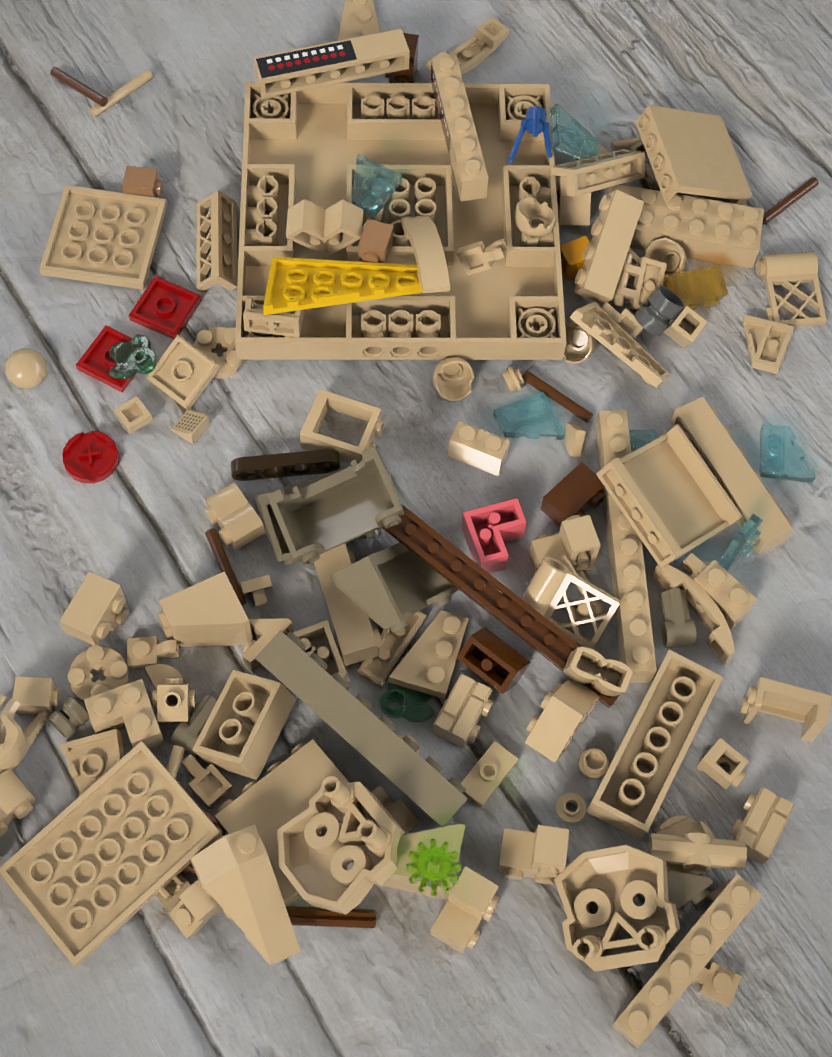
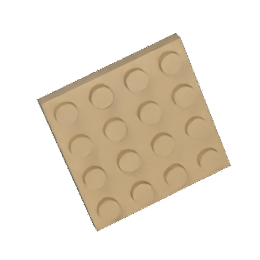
(103, 237)

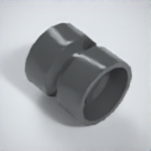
(662, 307)

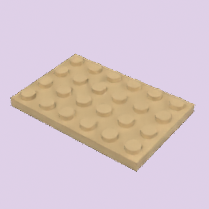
(109, 853)

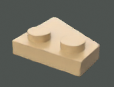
(766, 342)

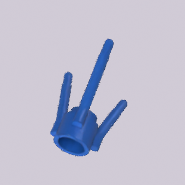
(535, 124)

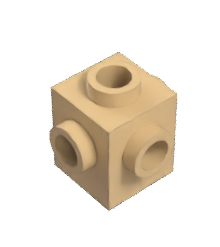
(166, 709)

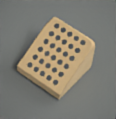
(191, 426)

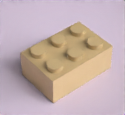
(244, 724)

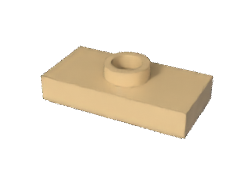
(488, 773)

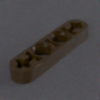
(285, 465)

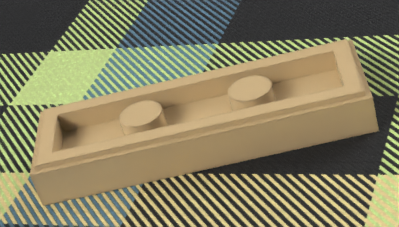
(393, 647)

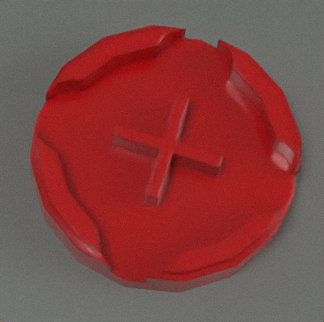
(90, 457)

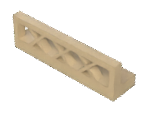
(601, 171)
(221, 239)

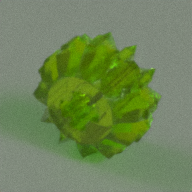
(431, 878)

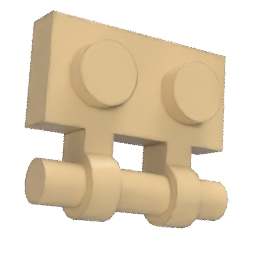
(647, 277)

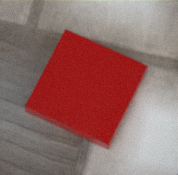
(165, 307)
(98, 362)

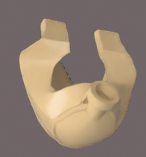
(13, 741)

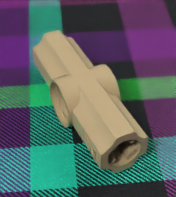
(698, 851)

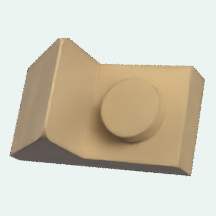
(264, 631)

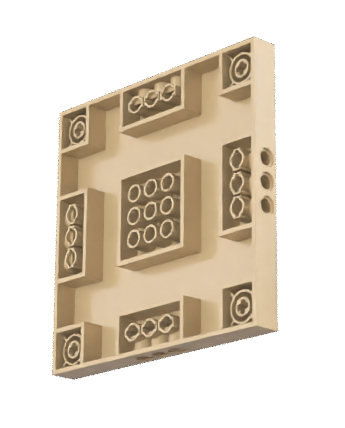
(308, 150)

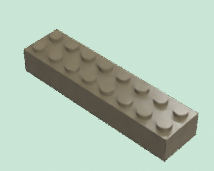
(361, 728)

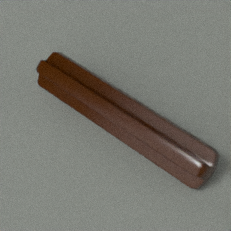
(322, 917)

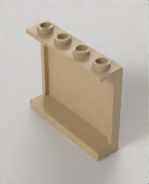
(692, 154)
(669, 496)
(278, 800)

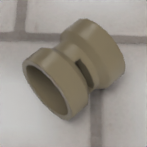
(72, 711)

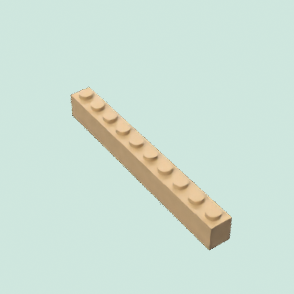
(625, 559)

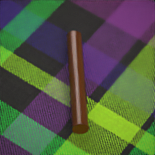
(79, 86)
(790, 200)
(557, 396)
(223, 562)

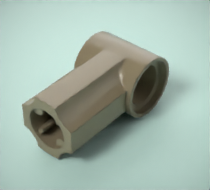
(676, 625)
(189, 731)

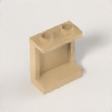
(790, 703)

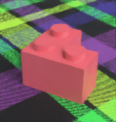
(489, 528)

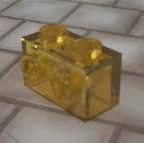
(699, 286)

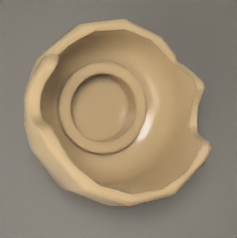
(534, 218)
(667, 252)
(579, 344)
(26, 368)
(453, 378)

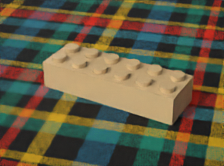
(701, 226)
(655, 745)

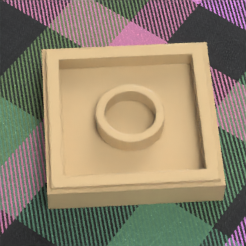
(183, 372)

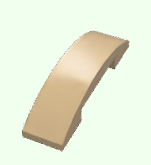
(479, 47)
(428, 253)
(703, 605)

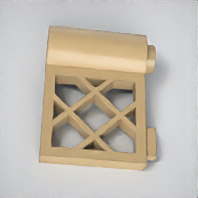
(787, 270)
(548, 588)

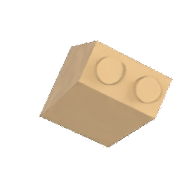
(205, 615)
(400, 878)

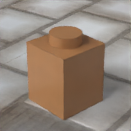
(142, 182)
(375, 242)

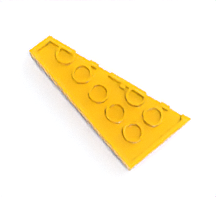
(320, 283)

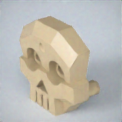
(356, 832)
(612, 881)

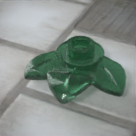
(132, 357)
(412, 704)

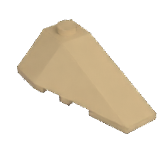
(245, 886)

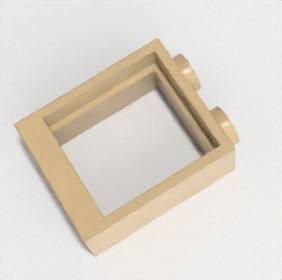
(347, 452)

